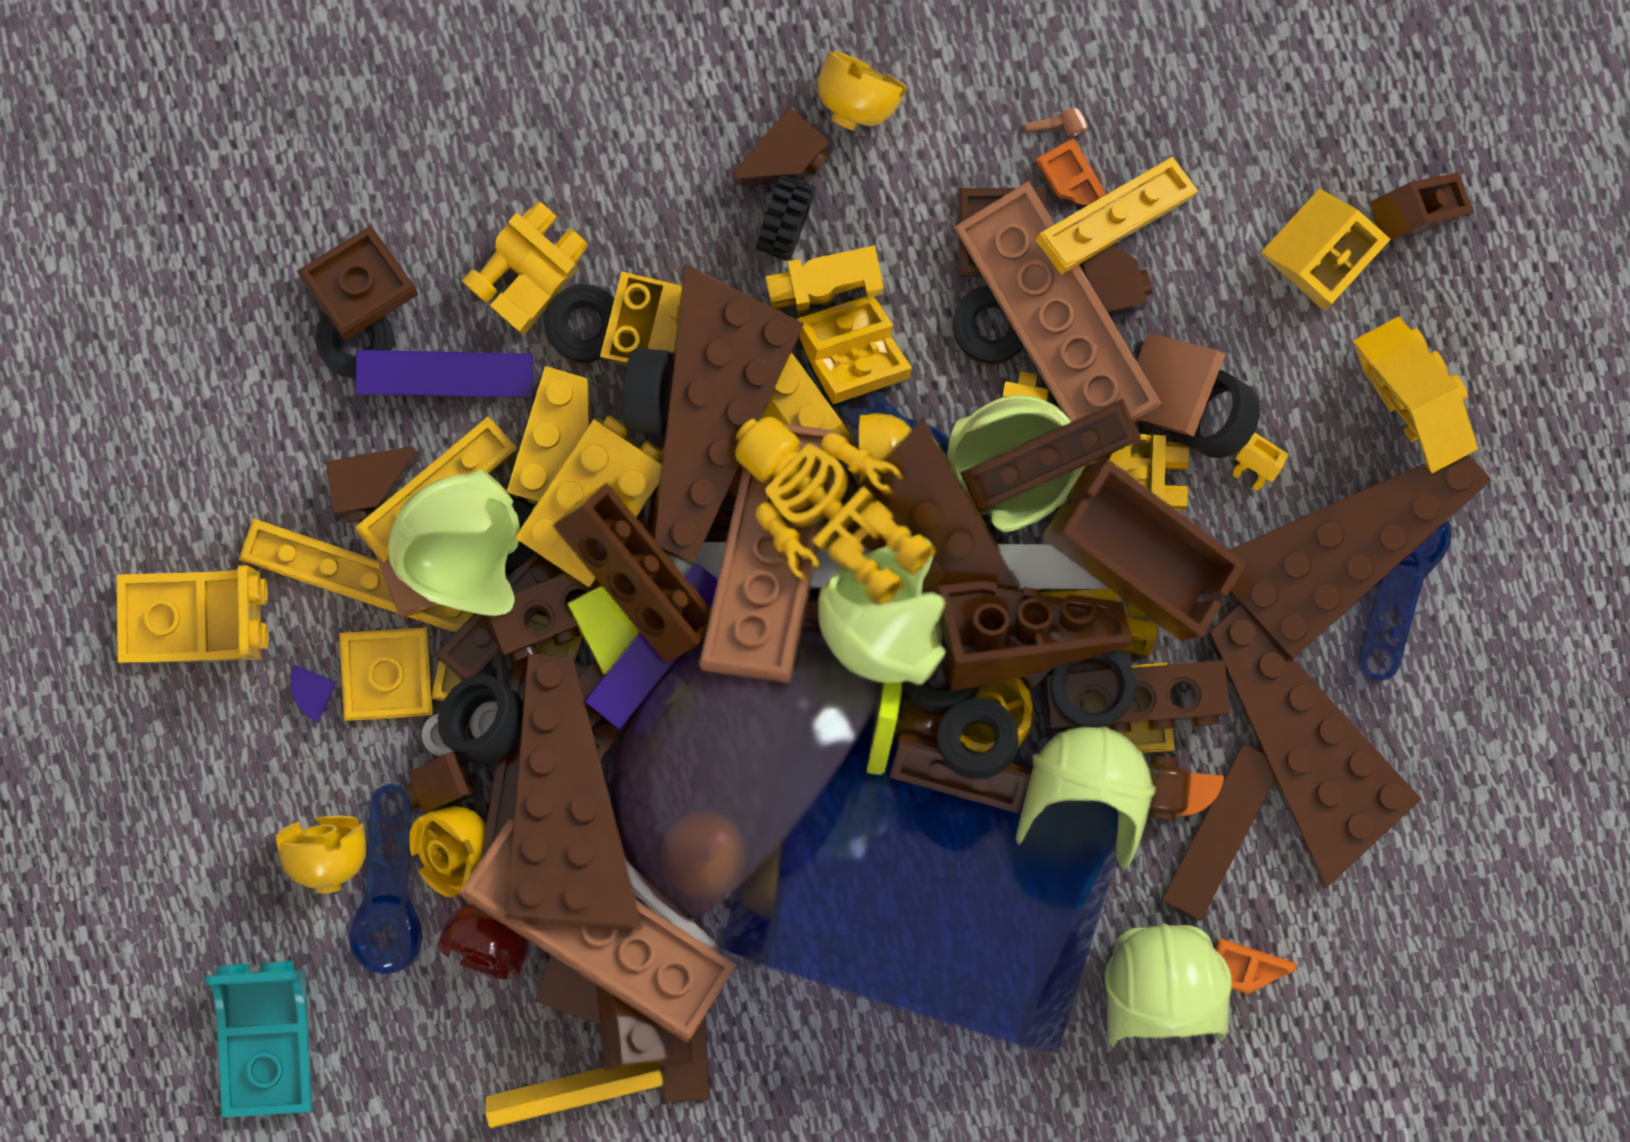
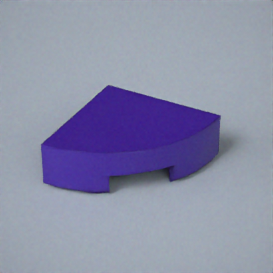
(311, 692)

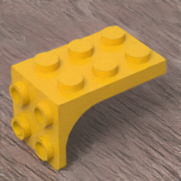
(599, 457)
(191, 616)

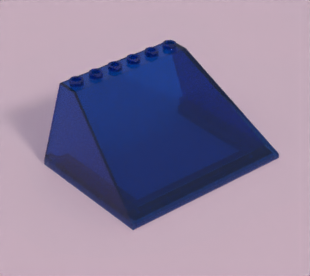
(933, 901)

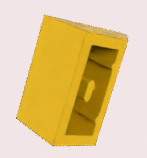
(1325, 247)
(641, 317)

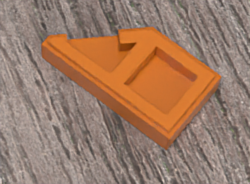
(1070, 174)
(1250, 967)

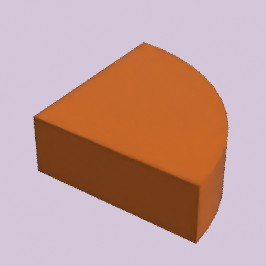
(1203, 791)

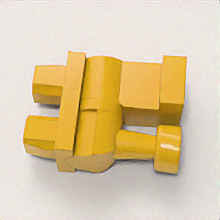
(540, 265)
(824, 278)
(1147, 464)

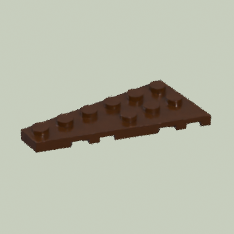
(937, 507)
(1327, 561)
(1320, 762)

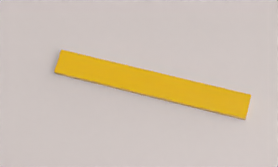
(356, 578)

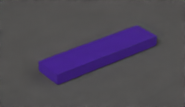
(444, 373)
(640, 665)

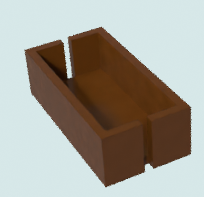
(1144, 550)

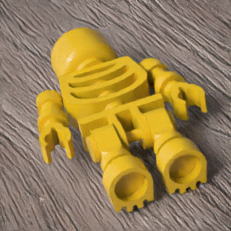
(776, 457)

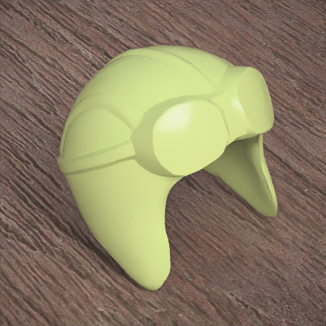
(997, 429)
(456, 543)
(885, 640)
(1092, 766)
(1166, 984)

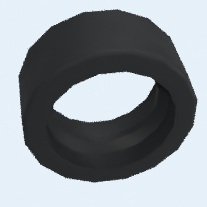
(646, 390)
(1238, 427)
(461, 704)
(1100, 718)

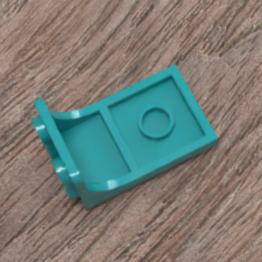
(262, 1039)

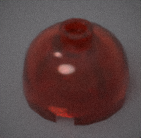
(484, 944)

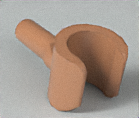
(1071, 120)

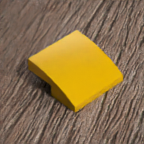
(853, 349)

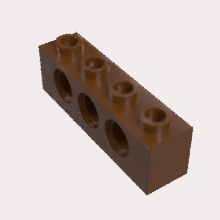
(635, 572)
(512, 634)
(1204, 678)

